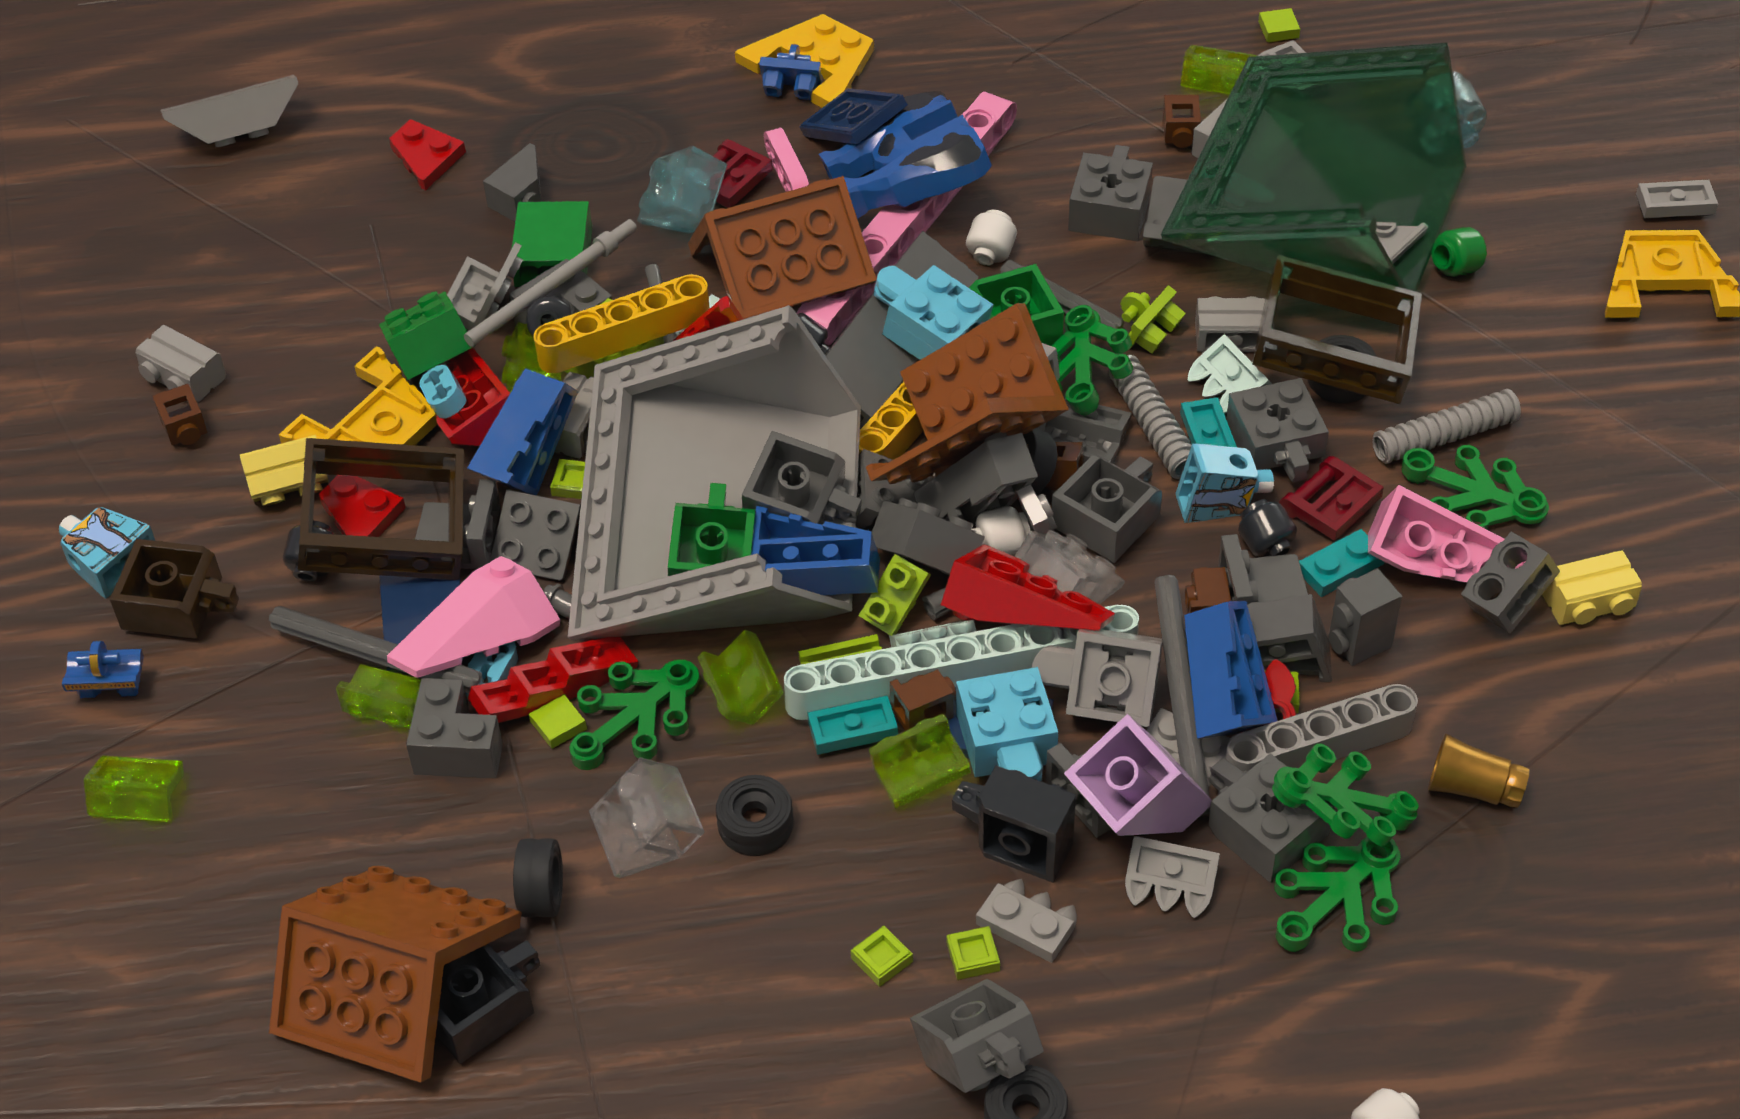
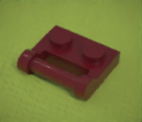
(743, 171)
(1340, 504)

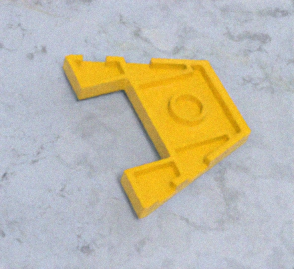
(835, 45)
(1669, 262)
(387, 415)

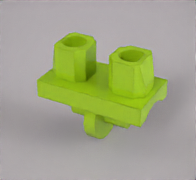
(1163, 310)
(895, 596)

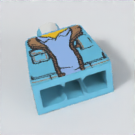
(1219, 482)
(101, 546)

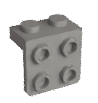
(480, 286)

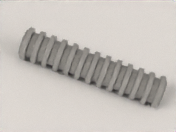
(1154, 418)
(1447, 425)

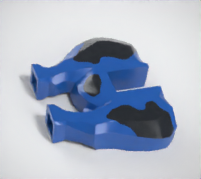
(912, 156)

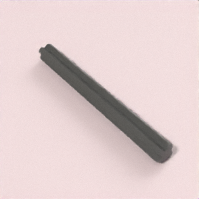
(356, 643)
(1179, 679)

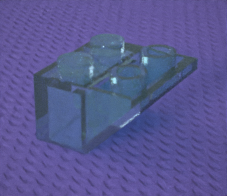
(681, 189)

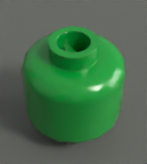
(1459, 251)

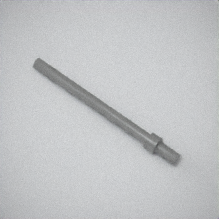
(602, 246)

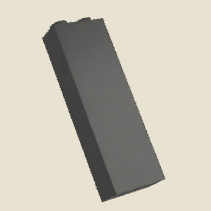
(868, 359)

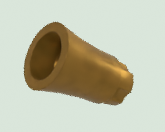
(1477, 774)

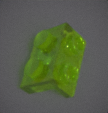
(918, 760)

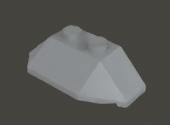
(234, 112)

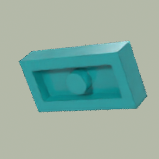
(1206, 423)
(1339, 562)
(852, 724)

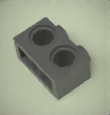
(1517, 587)

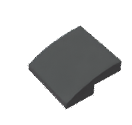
(1099, 431)

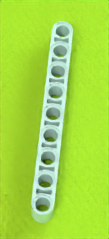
(958, 656)

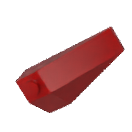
(483, 403)
(1000, 589)

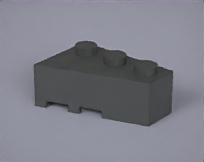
(981, 479)
(1292, 634)

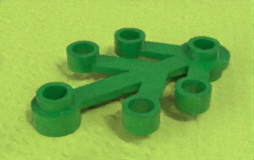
(1080, 325)
(1520, 503)
(635, 707)
(1296, 788)
(1339, 888)

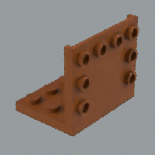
(787, 247)
(976, 388)
(368, 964)

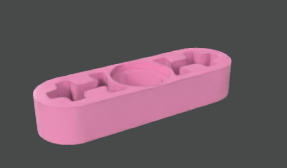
(784, 160)

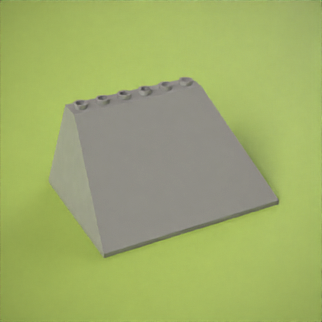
(667, 430)

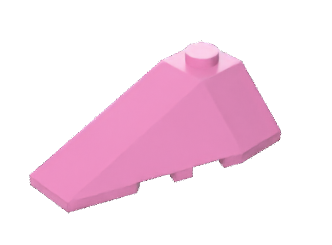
(1428, 538)
(484, 612)

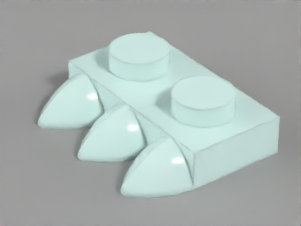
(1227, 371)
(931, 633)

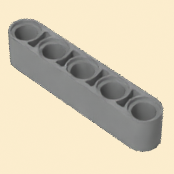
(1342, 726)

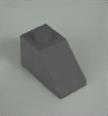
(513, 183)

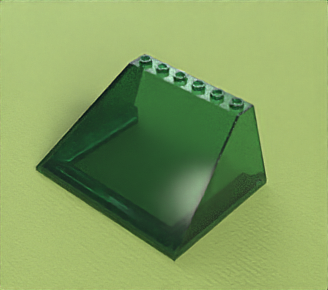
(1323, 153)

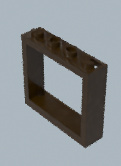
(1332, 363)
(380, 554)

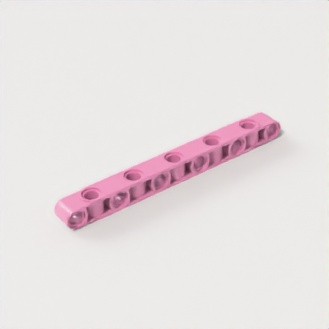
(899, 226)

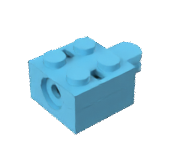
(928, 310)
(1006, 722)

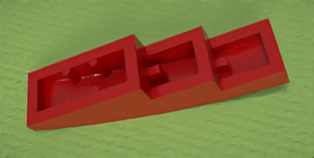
(538, 683)

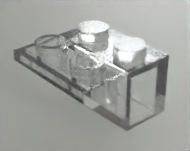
(1069, 564)
(646, 818)

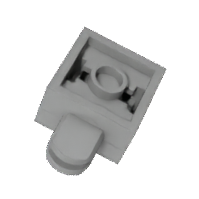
(1103, 672)

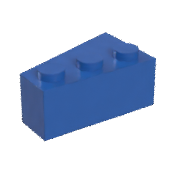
(525, 433)
(817, 556)
(1226, 671)

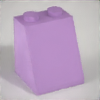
(1137, 783)

